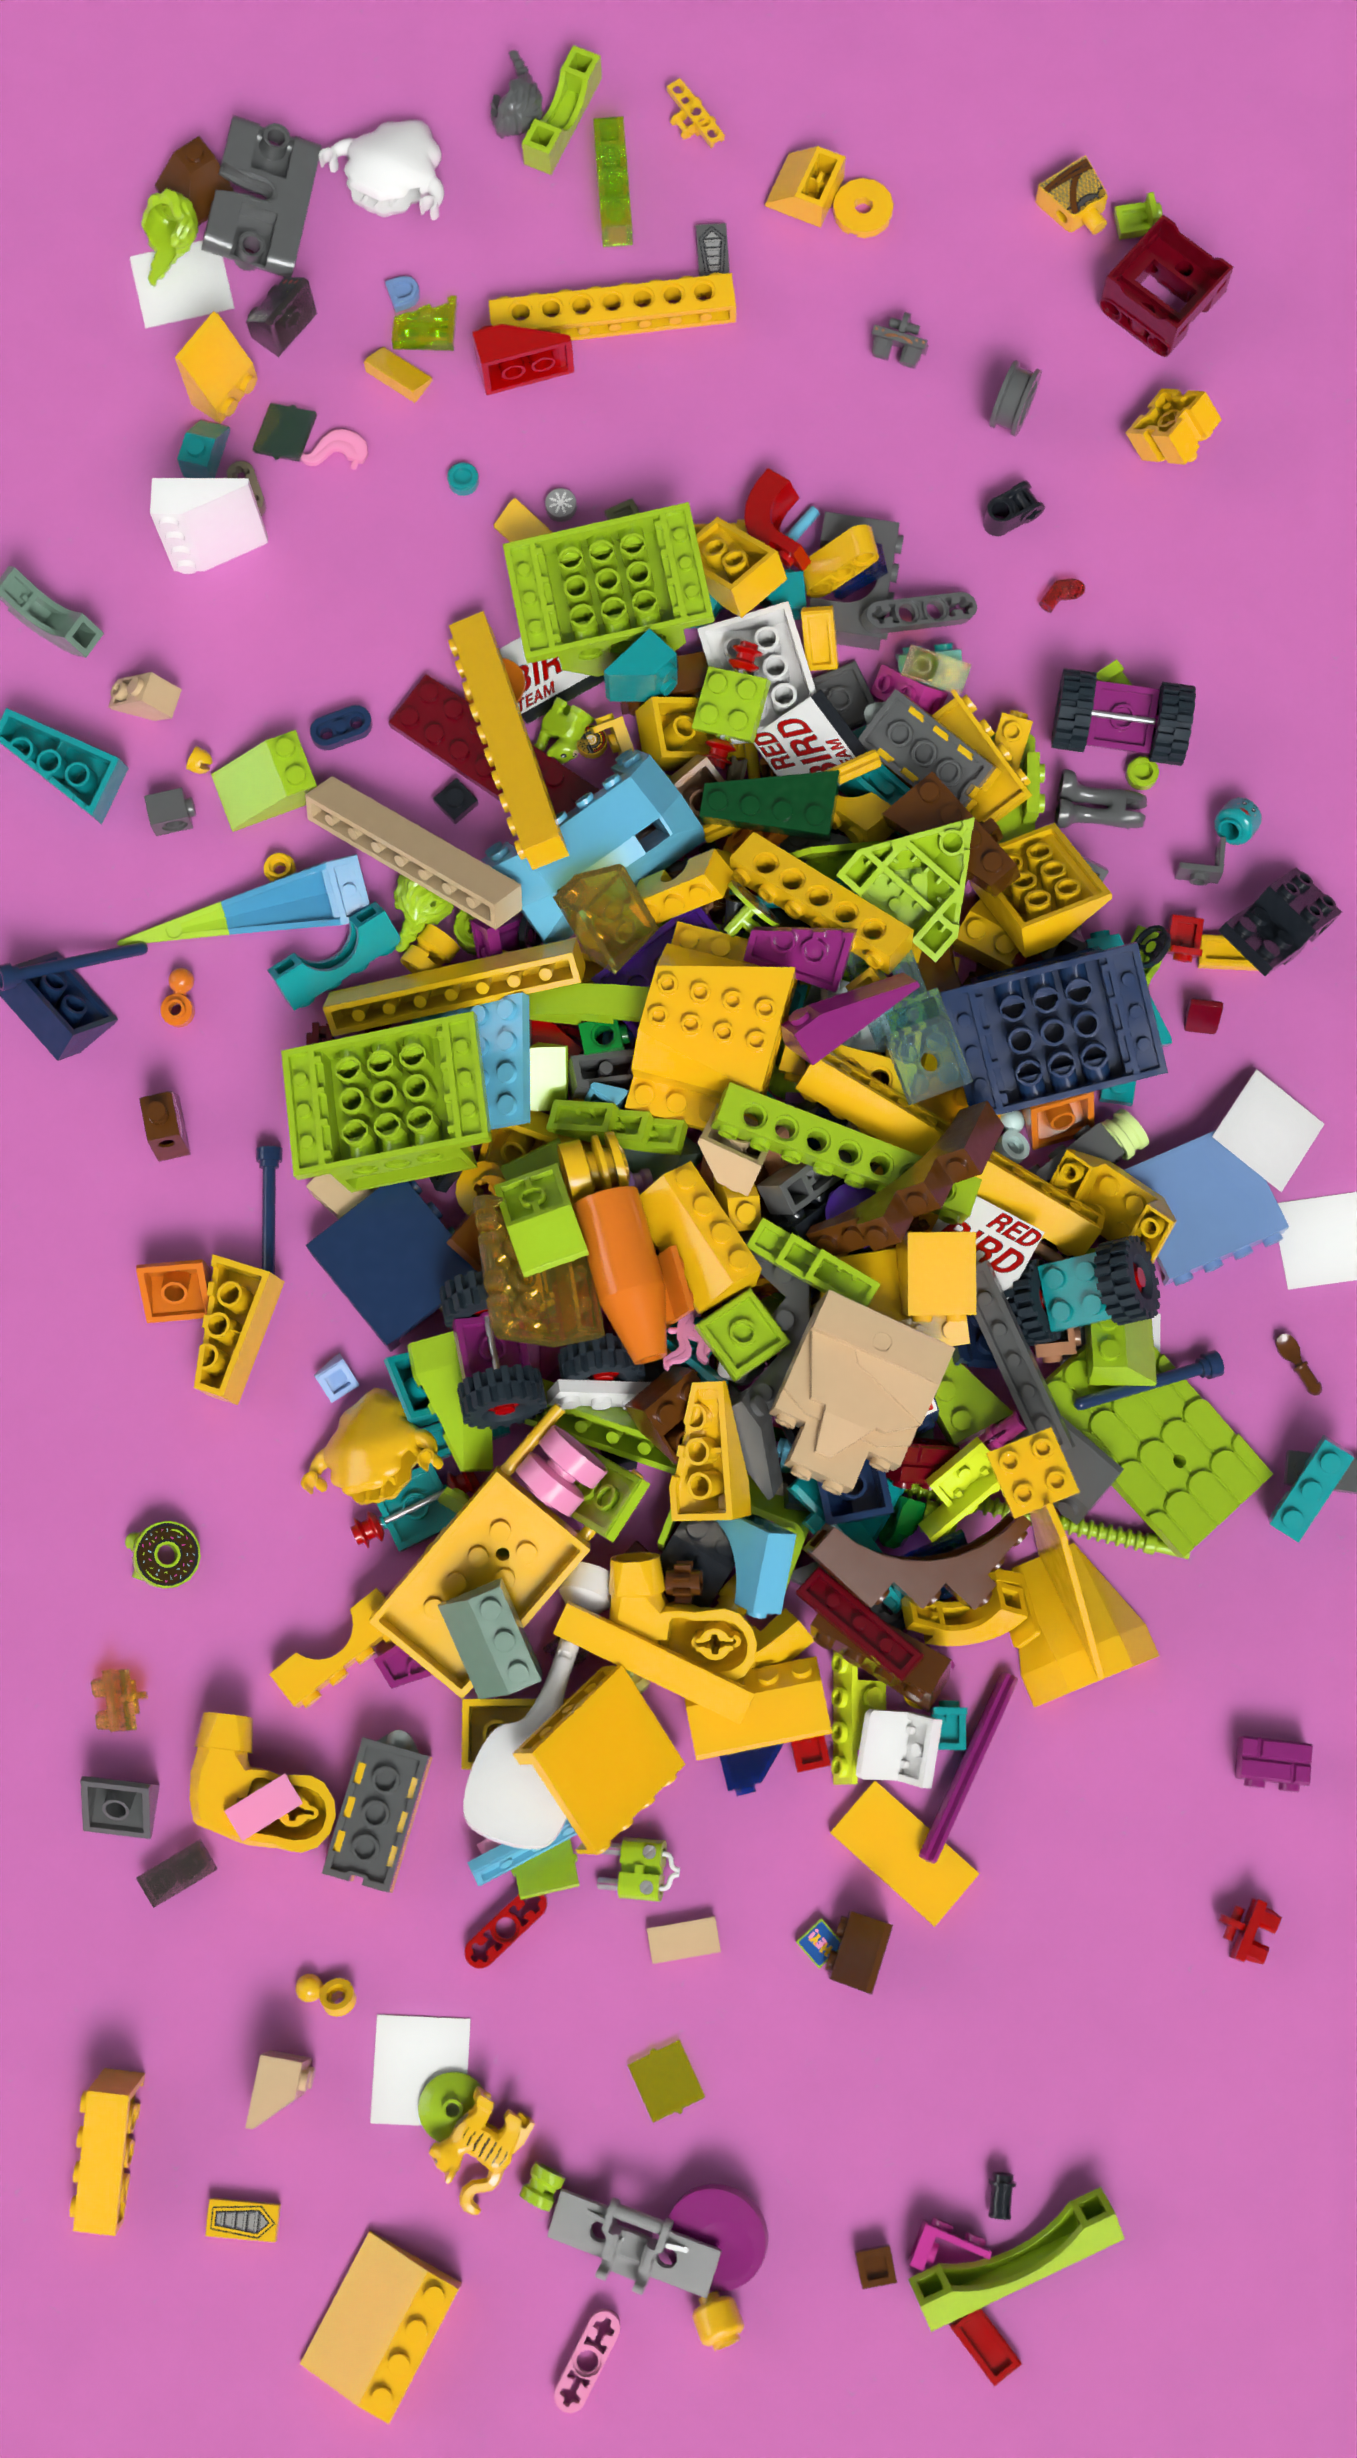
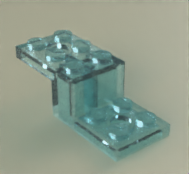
(916, 1028)

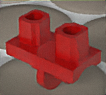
(1256, 1917)

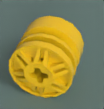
(594, 1169)

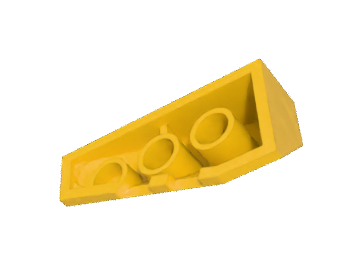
(711, 1466)

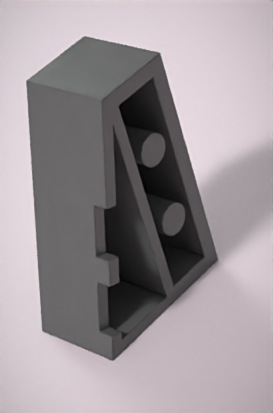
(604, 1068)

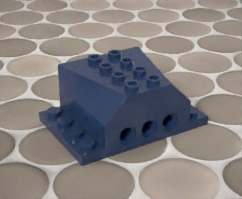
(1056, 1028)

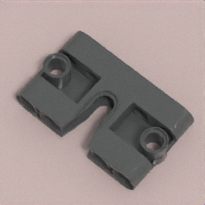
(278, 173)

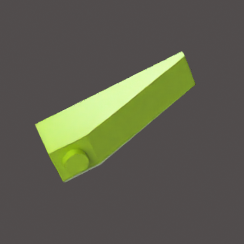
(438, 1371)

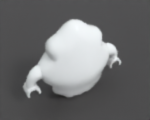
(391, 168)

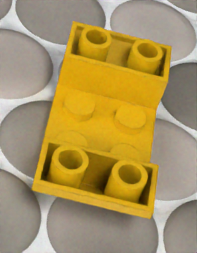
(1123, 1200)

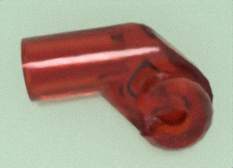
(1062, 590)

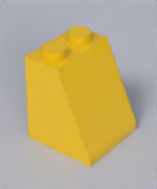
(937, 1275)

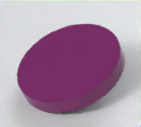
(729, 2222)

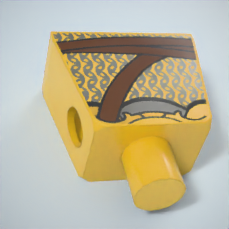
(1074, 197)

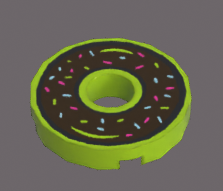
(146, 1554)

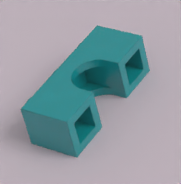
(1312, 1488)

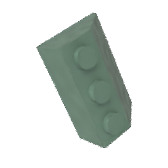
(491, 1640)

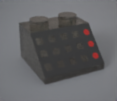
(282, 314)

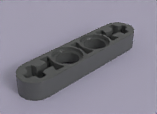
(919, 613)

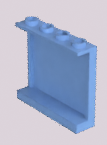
(1217, 1206)

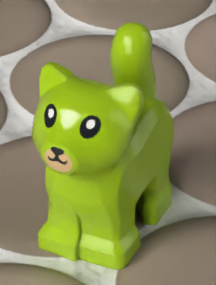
(566, 726)

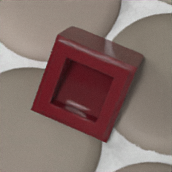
(1203, 1016)

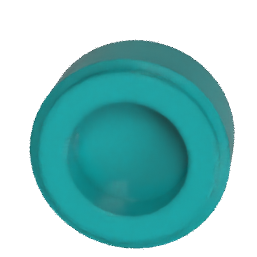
(463, 479)

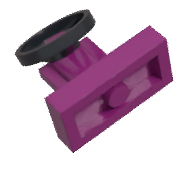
(509, 937)

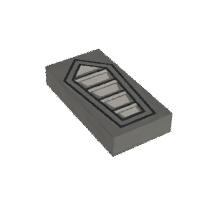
(712, 249)

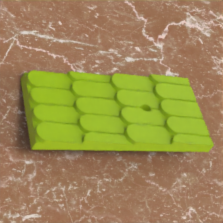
(1175, 1451)

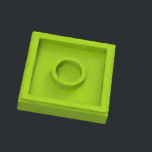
(742, 1334)

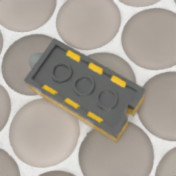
(917, 744)
(378, 1811)

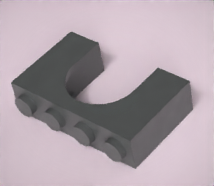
(848, 614)

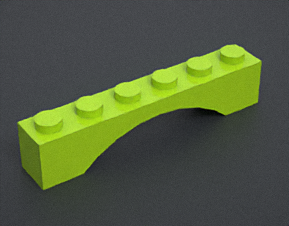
(961, 2288)

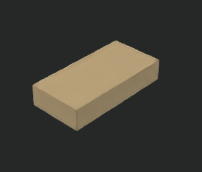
(683, 1940)

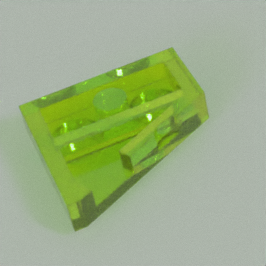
(426, 328)

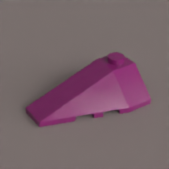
(830, 1022)

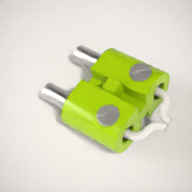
(641, 1869)

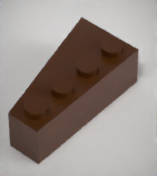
(934, 805)

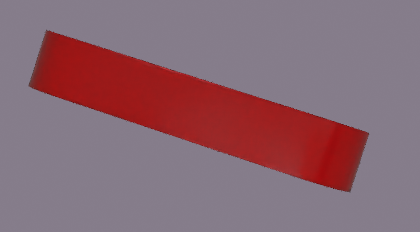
(492, 1952)

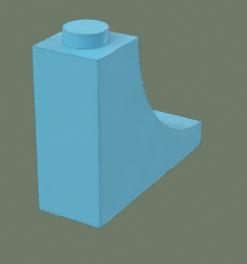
(761, 1562)

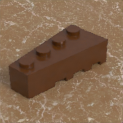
(920, 1686)

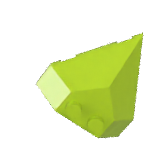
(917, 881)

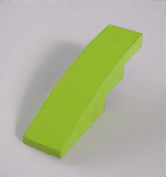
(589, 1003)
(632, 1128)
(811, 1264)

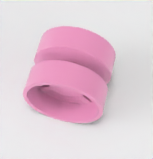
(554, 1479)

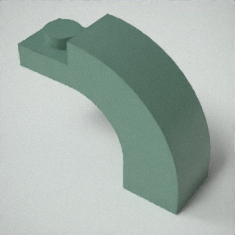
(53, 622)

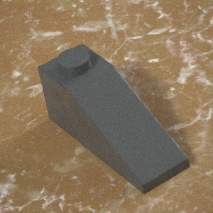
(796, 1186)
(757, 1440)

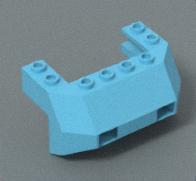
(603, 835)

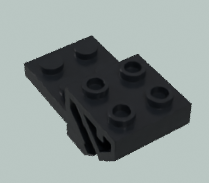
(1281, 922)

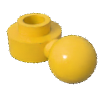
(310, 1988)

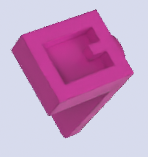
(926, 696)
(925, 2248)

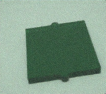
(284, 432)

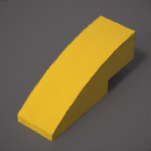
(780, 1640)

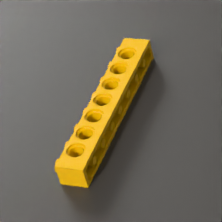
(629, 317)

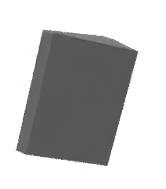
(118, 1807)

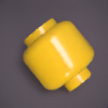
(718, 2321)

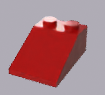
(520, 356)

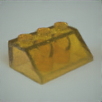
(606, 915)

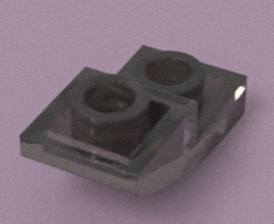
(176, 1873)

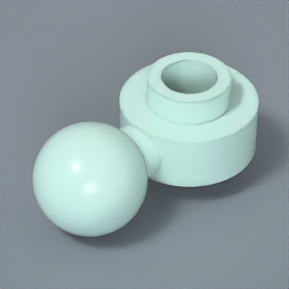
(1012, 1143)

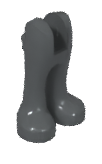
(1115, 799)

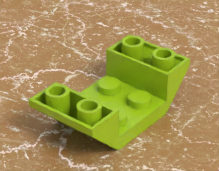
(541, 1220)

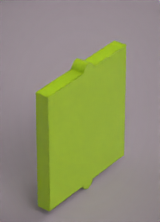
(548, 1872)

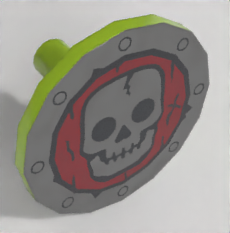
(751, 907)

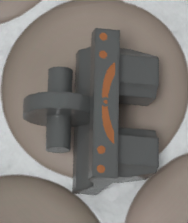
(886, 338)

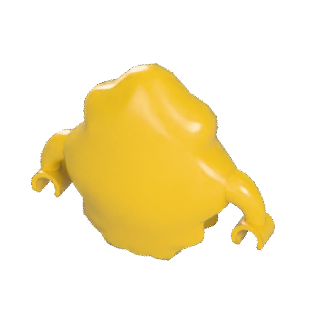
(373, 1451)

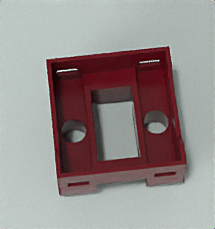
(1165, 256)

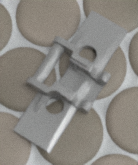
(629, 2251)

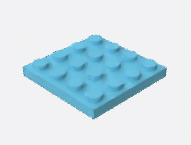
(505, 1056)

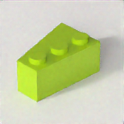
(966, 1405)

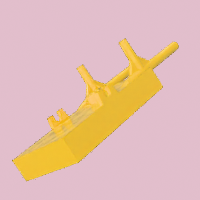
(466, 1557)

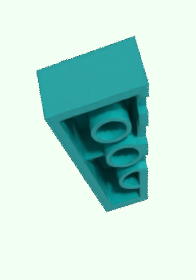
(71, 766)

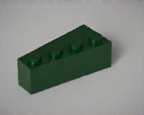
(778, 804)

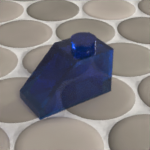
(748, 1768)

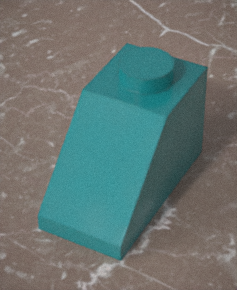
(203, 449)

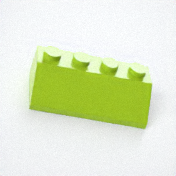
(1120, 1353)

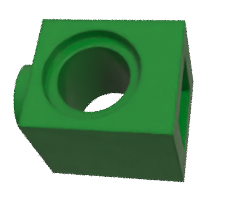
(591, 1031)

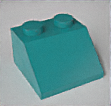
(642, 671)
(410, 1395)

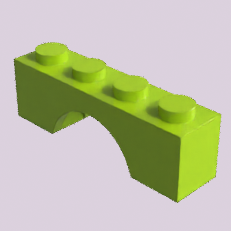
(575, 88)

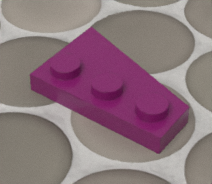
(815, 953)

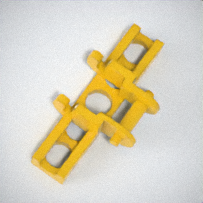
(698, 128)

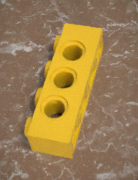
(793, 1065)

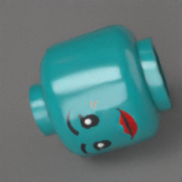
(1238, 821)

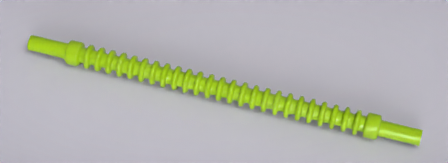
(1148, 1543)

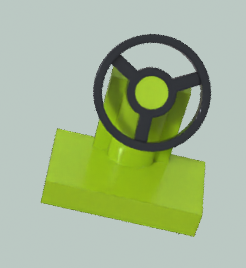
(1152, 947)

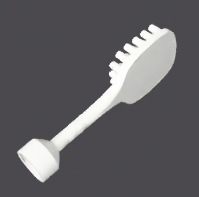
(510, 1799)

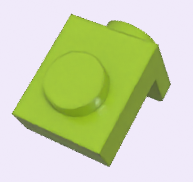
(1137, 218)

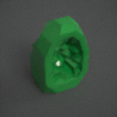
(902, 1522)

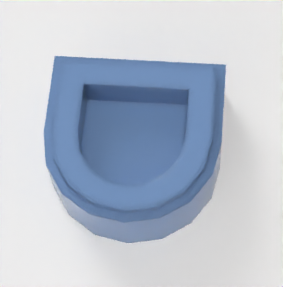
(403, 292)

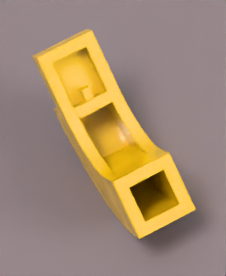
(959, 1625)

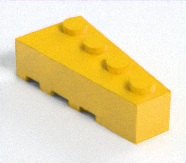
(105, 2151)

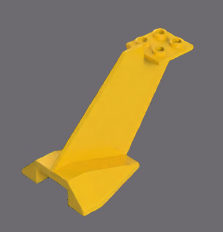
(1081, 1617)

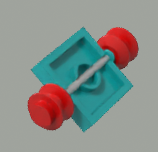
(415, 1511)

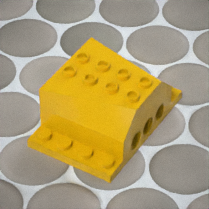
(707, 1026)

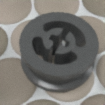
(1015, 398)

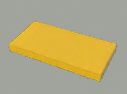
(889, 1844)

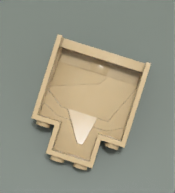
(856, 1392)

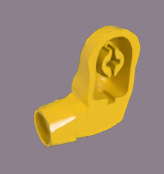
(708, 1636)
(224, 1777)

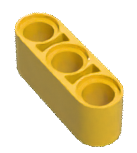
(840, 561)

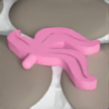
(686, 1331)

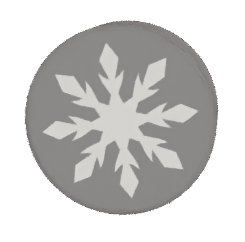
(560, 505)

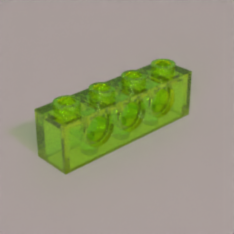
(613, 181)

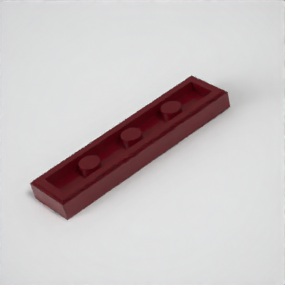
(859, 1624)

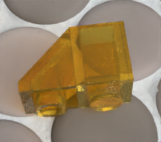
(935, 669)

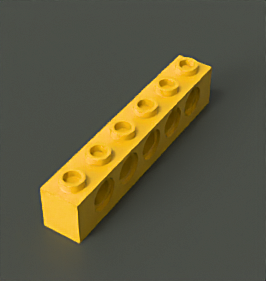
(812, 887)

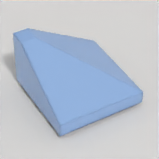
(336, 1378)

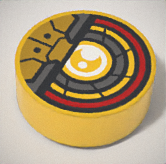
(591, 744)

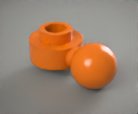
(181, 982)

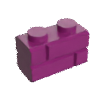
(1274, 1762)

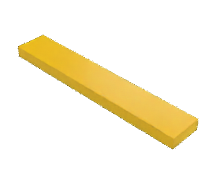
(654, 1662)

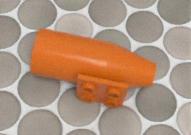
(633, 1284)

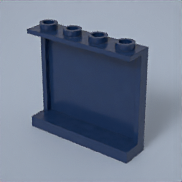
(390, 1259)

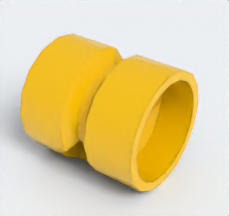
(431, 943)

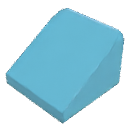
(606, 1093)

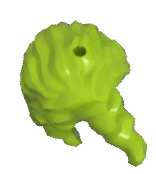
(170, 230)
(419, 908)

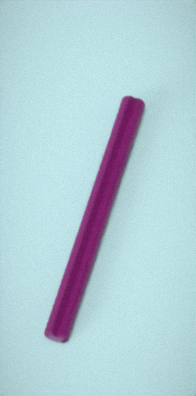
(968, 1768)

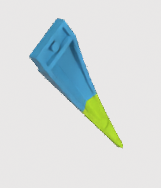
(306, 899)

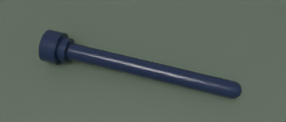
(13, 975)
(268, 1160)
(1207, 1365)

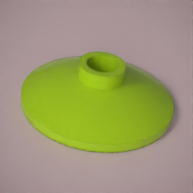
(438, 2093)

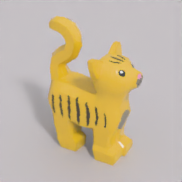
(485, 2143)

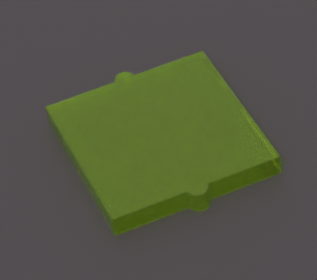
(666, 2081)

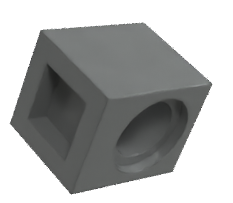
(170, 811)

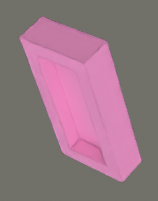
(263, 1807)

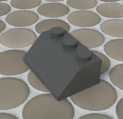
(1091, 1470)

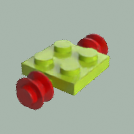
(731, 704)

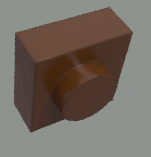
(875, 2266)

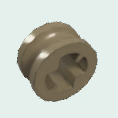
(737, 770)

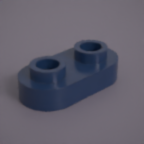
(340, 724)

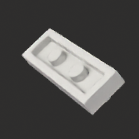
(593, 1393)

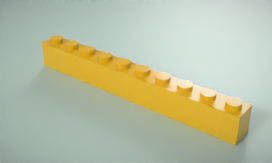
(507, 742)
(887, 1115)

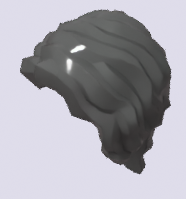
(520, 106)

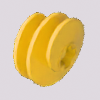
(470, 1181)

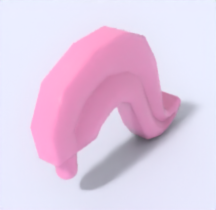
(341, 441)

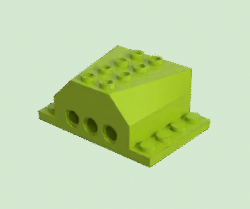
(605, 584)
(388, 1103)

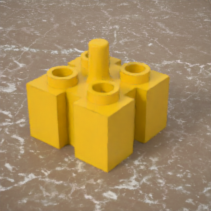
(1174, 426)

